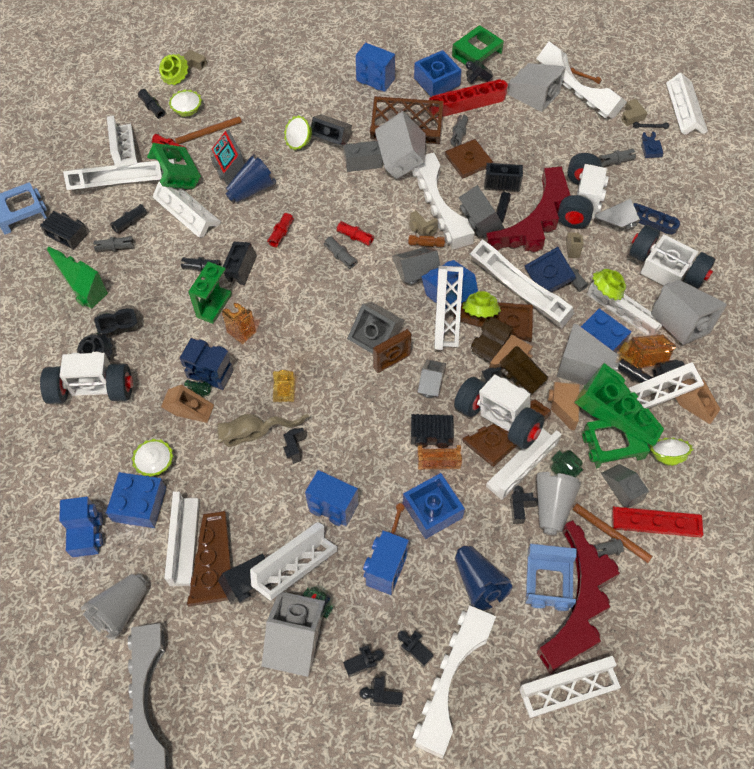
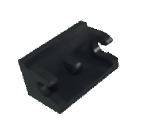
(239, 262)

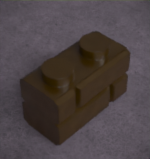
(523, 369)

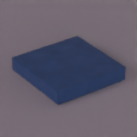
(551, 270)

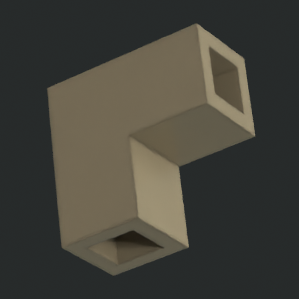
(195, 60)
(633, 113)
(574, 245)

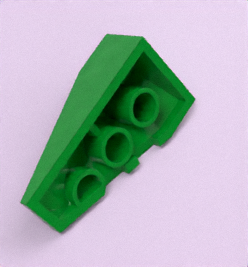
(81, 278)
(612, 402)

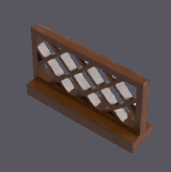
(431, 136)

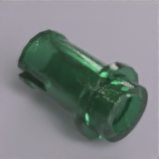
(202, 389)

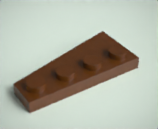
(514, 315)
(492, 441)
(210, 561)

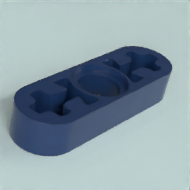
(667, 219)

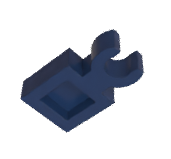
(650, 147)

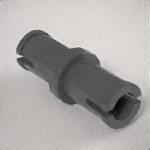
(459, 130)
(617, 157)
(113, 244)
(340, 252)

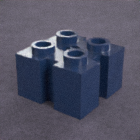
(207, 363)

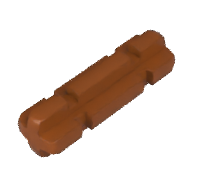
(426, 241)

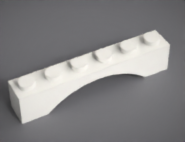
(604, 99)
(111, 175)
(455, 227)
(542, 300)
(436, 728)

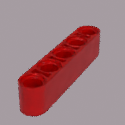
(471, 97)

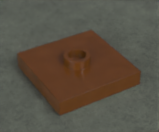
(468, 158)
(392, 351)

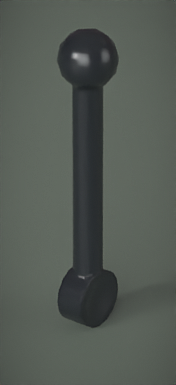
(636, 125)

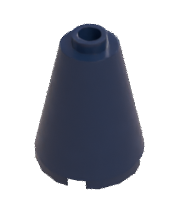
(249, 180)
(481, 578)

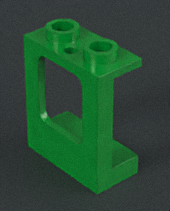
(465, 51)
(175, 174)
(212, 295)
(636, 448)

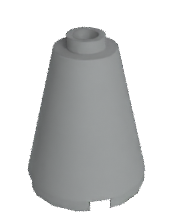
(555, 500)
(115, 605)

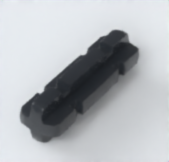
(503, 205)

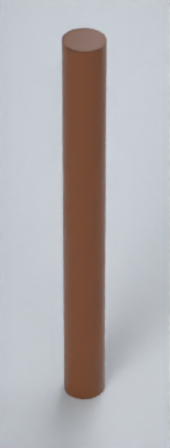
(208, 130)
(627, 543)

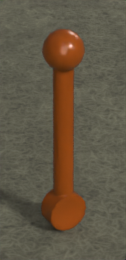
(596, 80)
(399, 508)

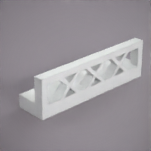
(686, 104)
(117, 144)
(185, 209)
(440, 307)
(628, 311)
(666, 380)
(522, 464)
(182, 540)
(287, 559)
(570, 676)

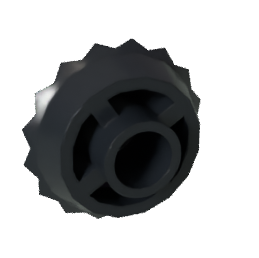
(95, 343)

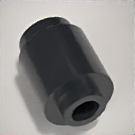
(666, 366)

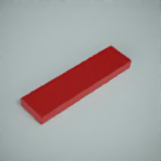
(657, 522)

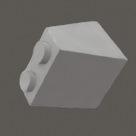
(537, 85)
(401, 144)
(687, 311)
(584, 356)
(292, 633)

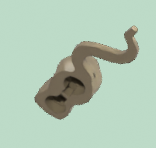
(250, 427)

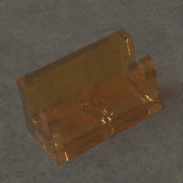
(239, 324)
(650, 350)
(439, 458)

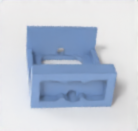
(8, 217)
(551, 559)

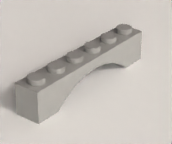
(147, 649)

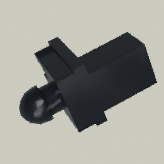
(477, 69)
(519, 501)
(413, 647)
(363, 662)
(378, 696)

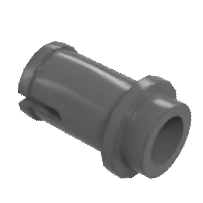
(579, 282)
(611, 547)

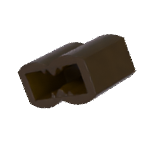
(492, 339)

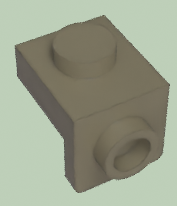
(419, 225)

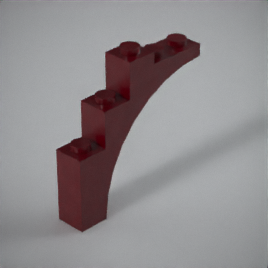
(543, 219)
(592, 574)

